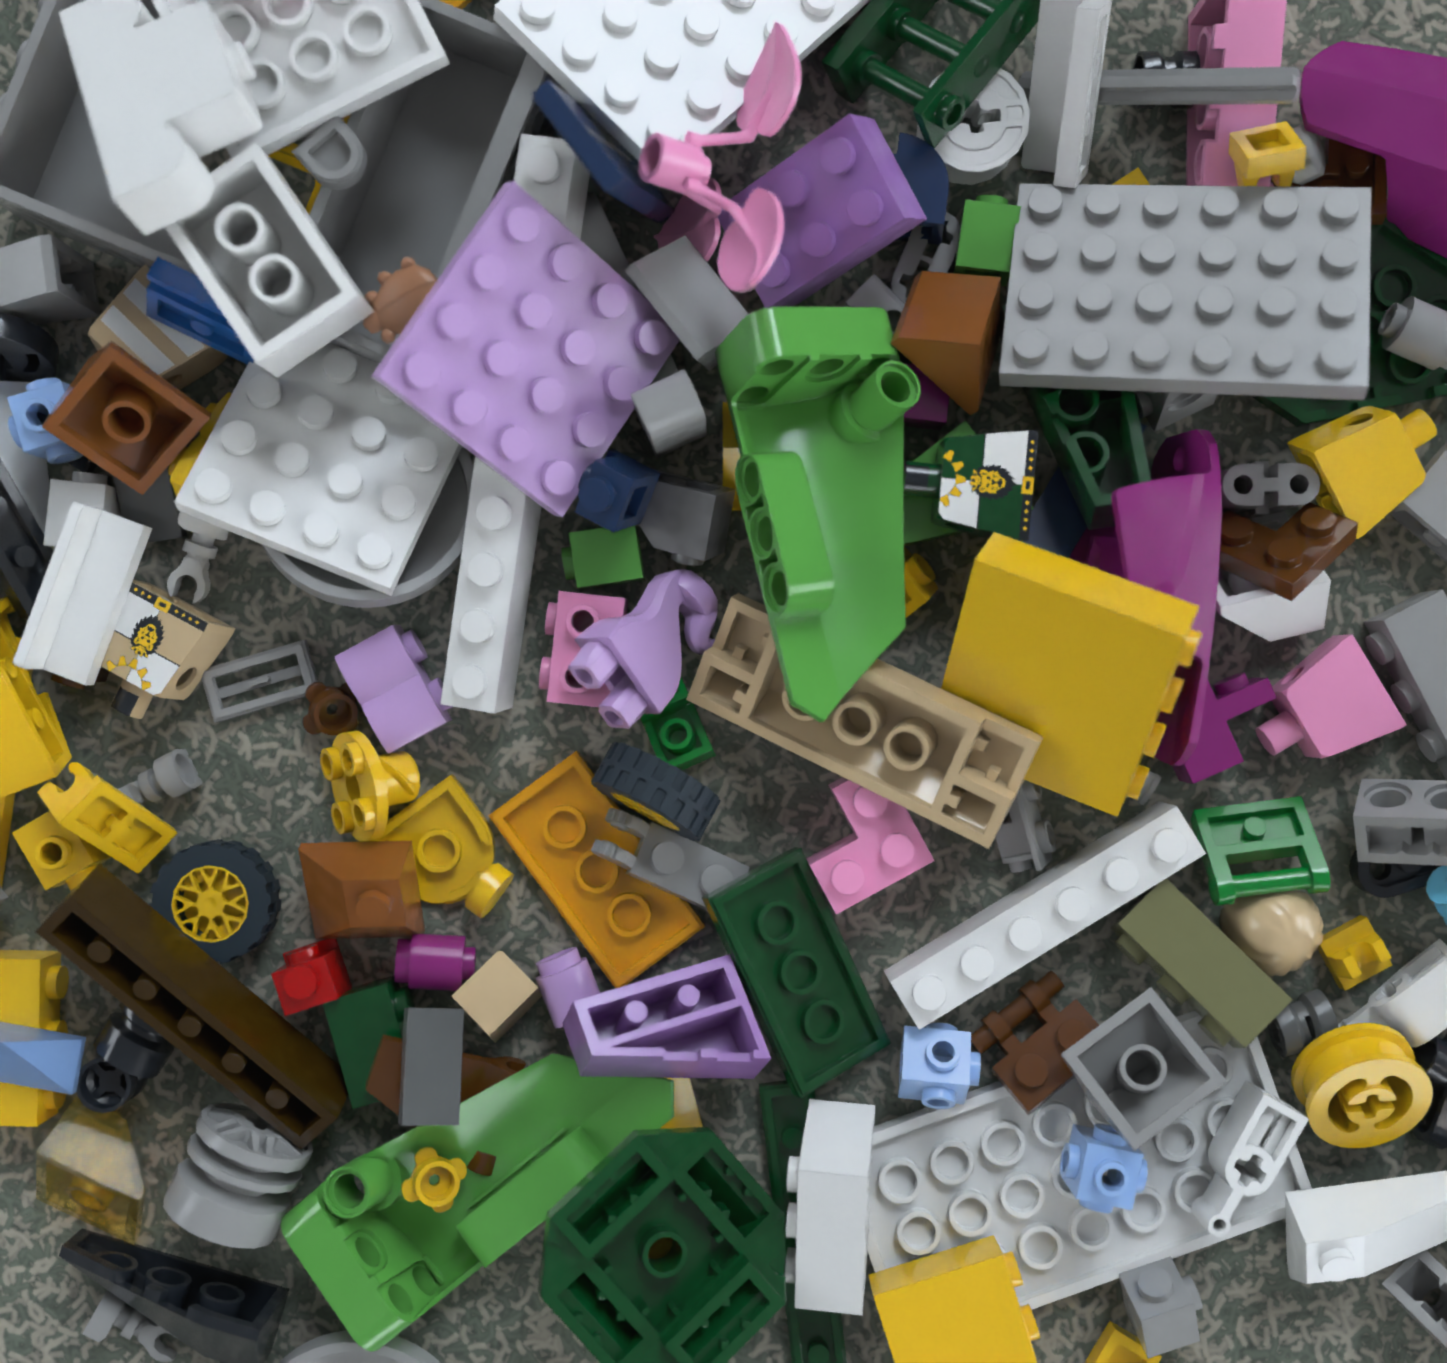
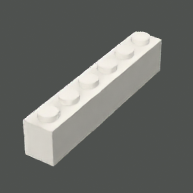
(1044, 912)

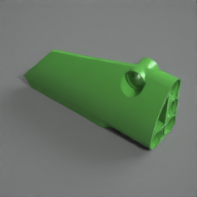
(822, 486)
(395, 1258)

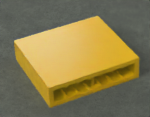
(1073, 662)

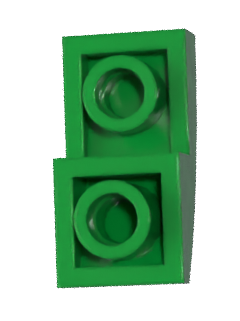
(678, 732)

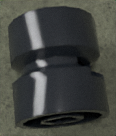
(132, 1045)

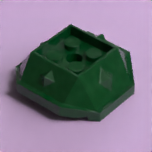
(701, 1296)

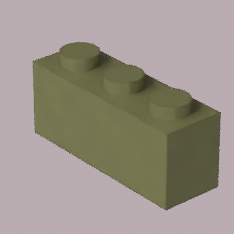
(1199, 966)

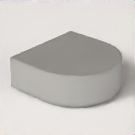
(333, 155)

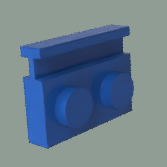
(185, 305)

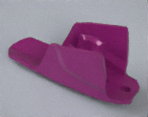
(1393, 108)
(1171, 543)

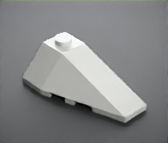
(1363, 1225)

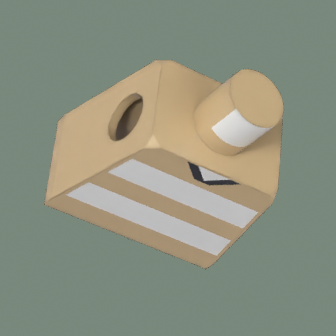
(154, 344)

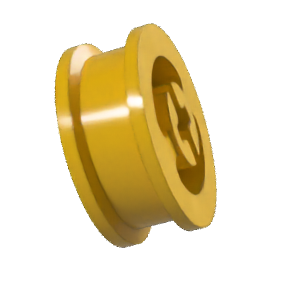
(1366, 1104)

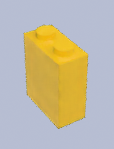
(956, 1307)

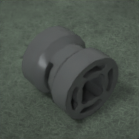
(1302, 1023)

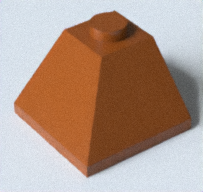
(362, 889)

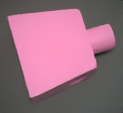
(1330, 703)

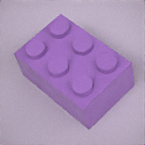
(838, 206)

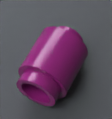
(434, 962)

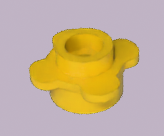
(440, 1195)

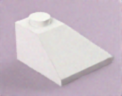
(1267, 612)

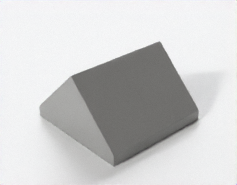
(688, 297)
(1142, 1069)

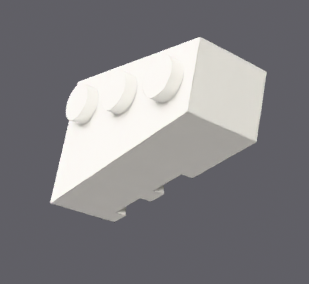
(831, 1207)

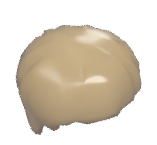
(1274, 929)

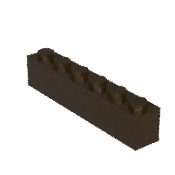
(197, 1006)

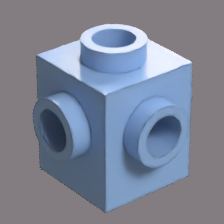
(28, 415)
(937, 1065)
(1089, 1156)

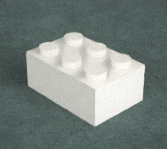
(268, 264)

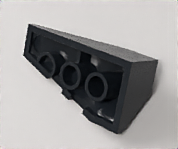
(200, 1304)

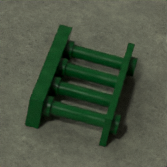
(886, 24)

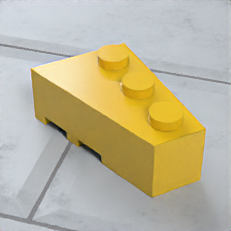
(30, 732)

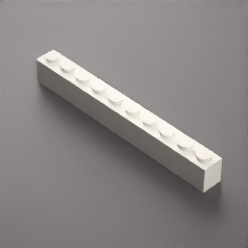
(500, 517)

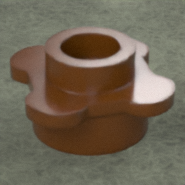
(319, 720)

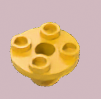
(366, 784)

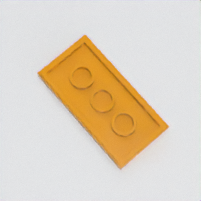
(612, 913)

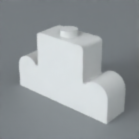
(159, 101)

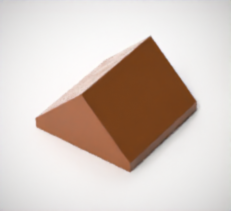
(952, 332)
(125, 417)

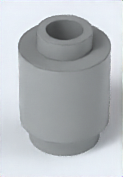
(1416, 332)

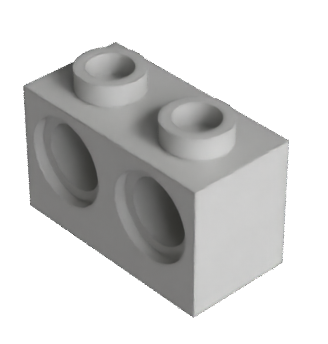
(1401, 821)

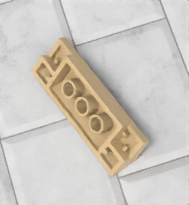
(884, 734)

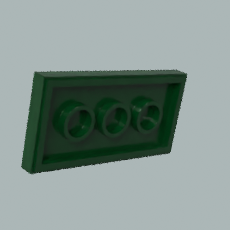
(796, 971)

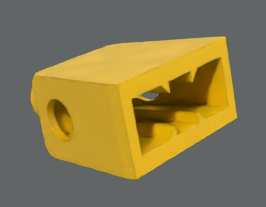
(1366, 461)

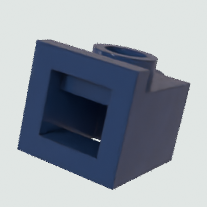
(608, 487)

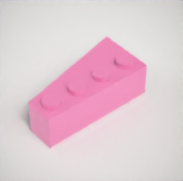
(1230, 37)

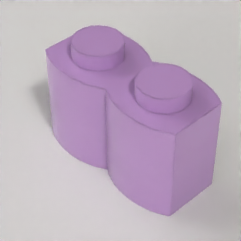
(394, 686)

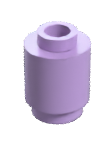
(564, 979)

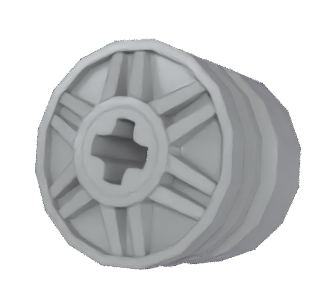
(235, 1178)

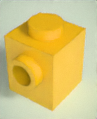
(56, 852)

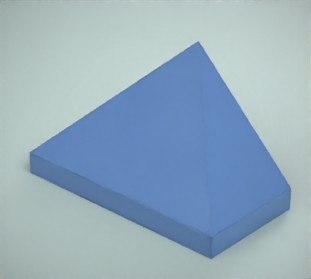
(40, 1058)

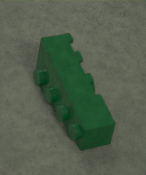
(1093, 441)

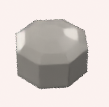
(1314, 159)

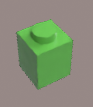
(986, 237)
(603, 558)

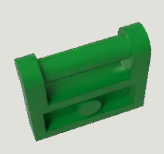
(1256, 834)

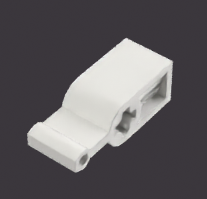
(1412, 998)
(1257, 1131)

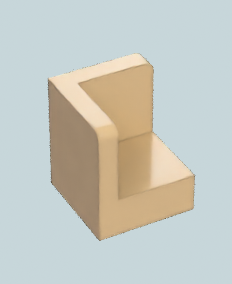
(497, 995)

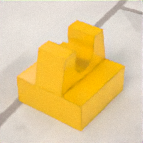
(1265, 152)
(1354, 952)

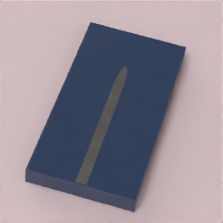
(601, 153)

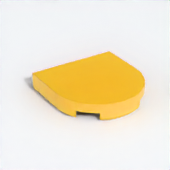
(448, 841)

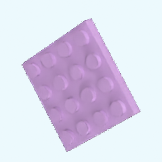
(528, 350)

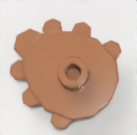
(398, 298)

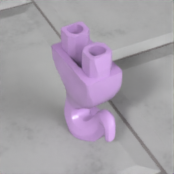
(642, 651)

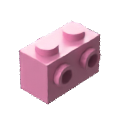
(566, 622)

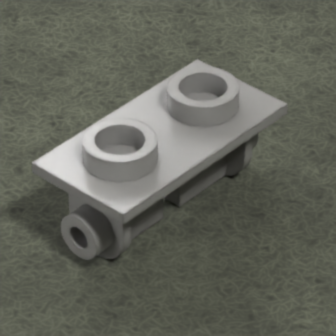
(1027, 833)

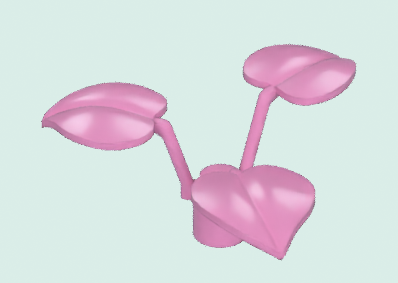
(680, 166)

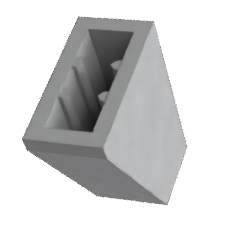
(47, 281)

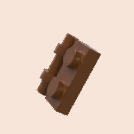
(1035, 1067)

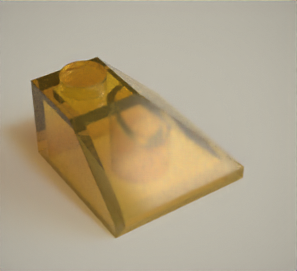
(92, 1171)

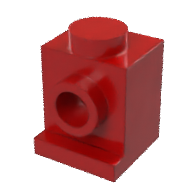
(311, 976)

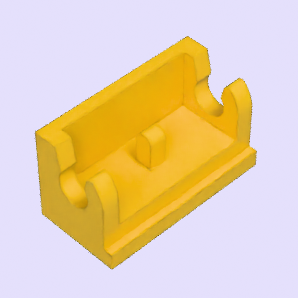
(107, 818)

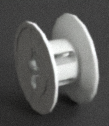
(1004, 123)

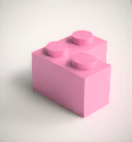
(874, 856)

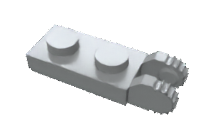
(668, 859)

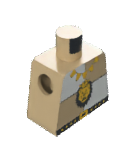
(161, 648)

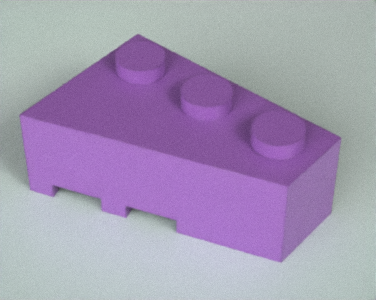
(669, 1027)

